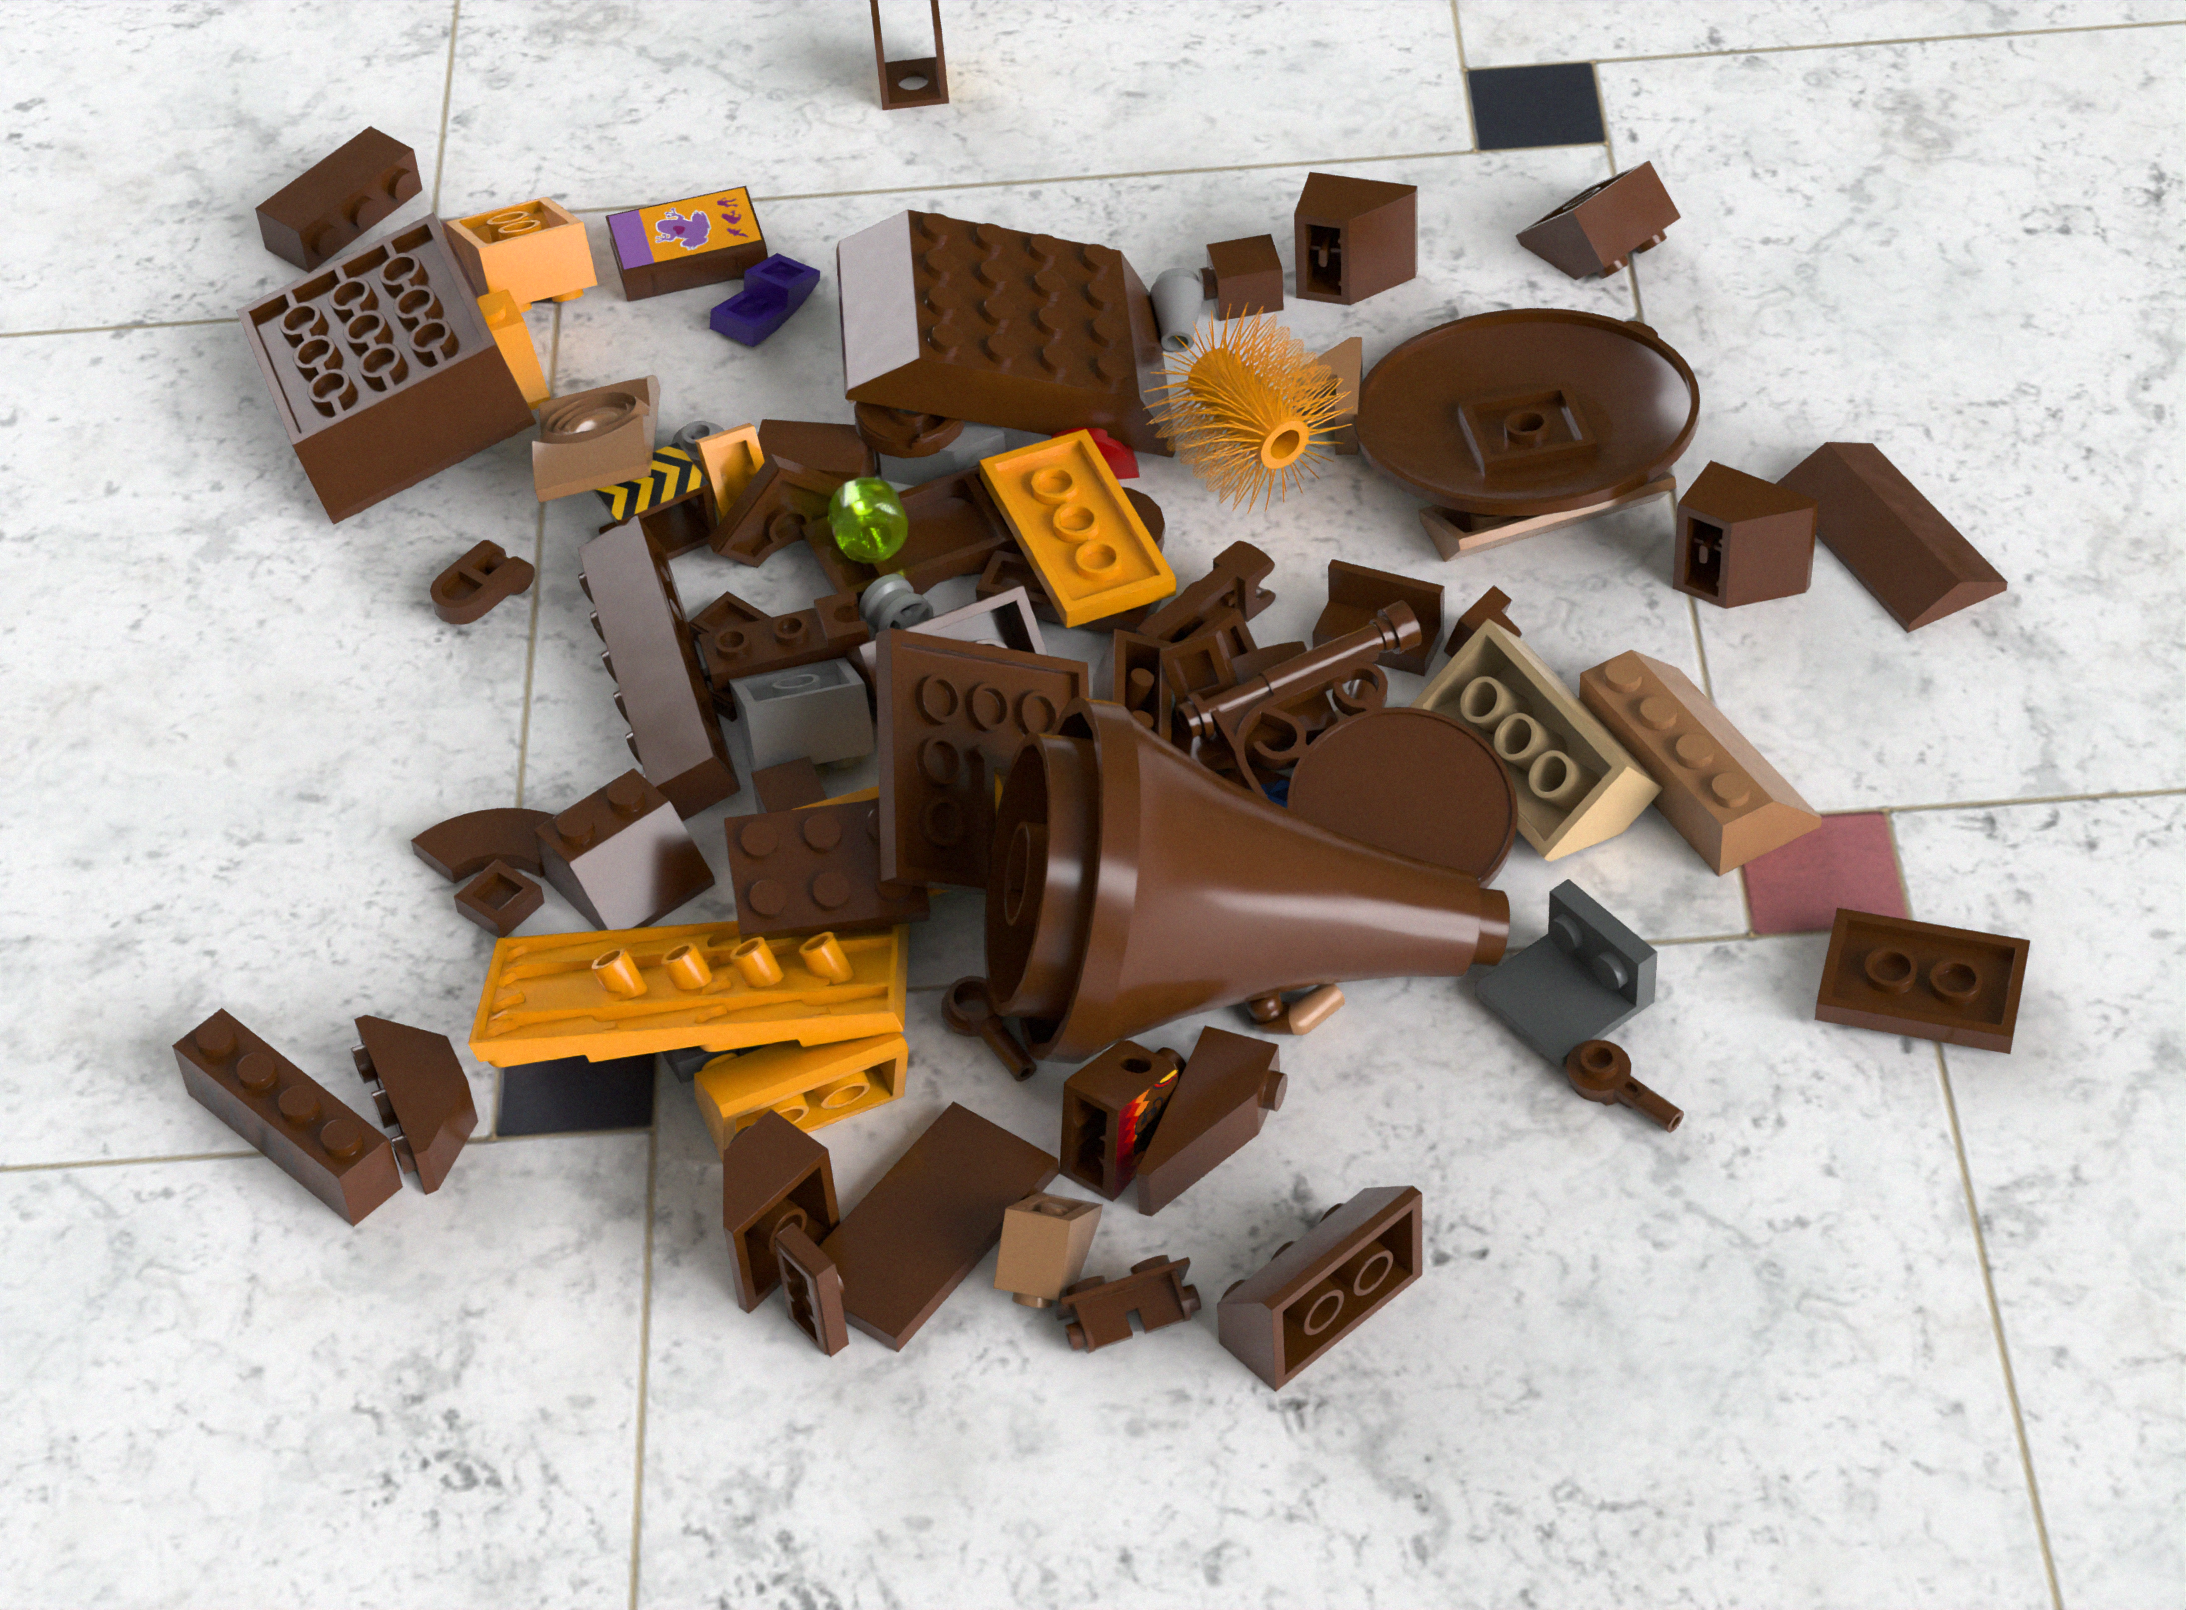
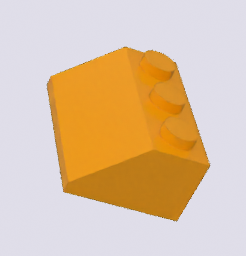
(800, 1083)

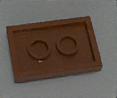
(814, 873)
(1922, 980)

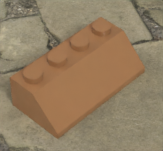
(1712, 777)

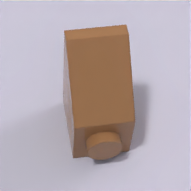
(1044, 1247)

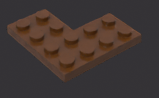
(944, 731)

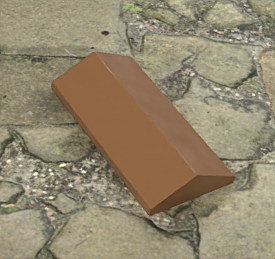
(1468, 533)

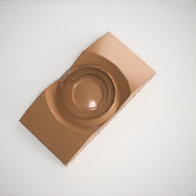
(596, 438)

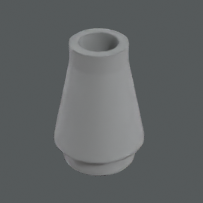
(1176, 303)

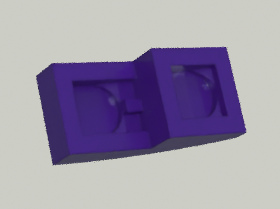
(769, 298)

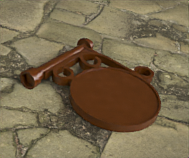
(1382, 772)

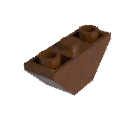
(419, 1093)

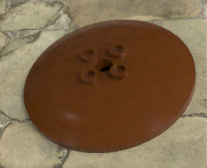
(1594, 391)

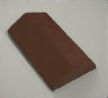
(1891, 535)

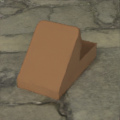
(1347, 364)

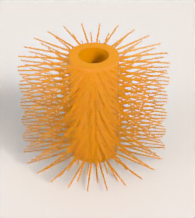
(1248, 407)

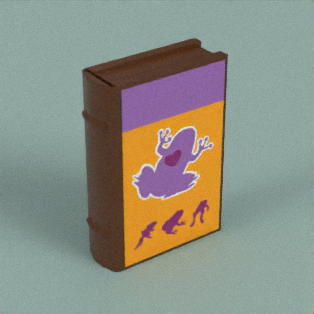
(686, 243)

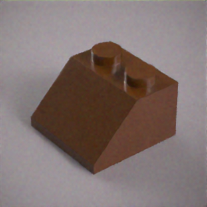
(1604, 224)
(622, 855)
(770, 1181)

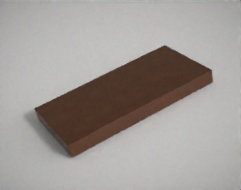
(931, 1222)

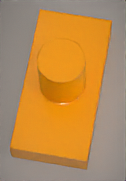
(730, 463)

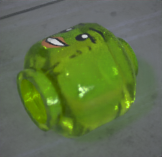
(868, 520)

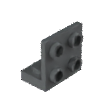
(1573, 980)

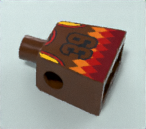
(1113, 1114)

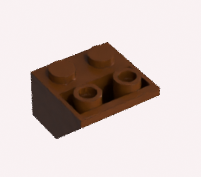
(1354, 238)
(1743, 539)

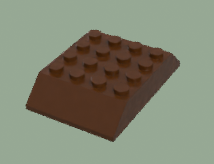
(1000, 329)

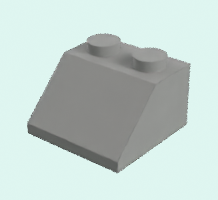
(804, 713)

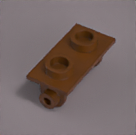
(1102, 1307)

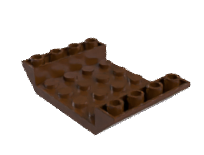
(384, 368)

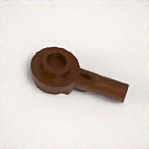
(970, 1013)
(1602, 1074)

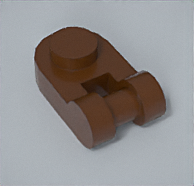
(479, 583)

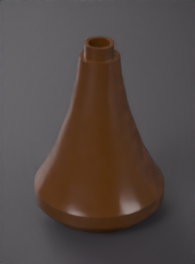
(1161, 892)

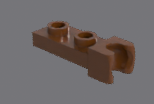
(1229, 585)
(784, 640)

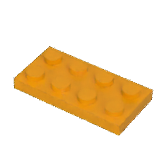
(1077, 528)

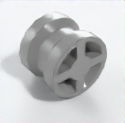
(893, 604)

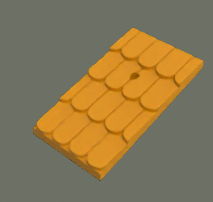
(684, 989)

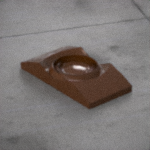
(949, 534)

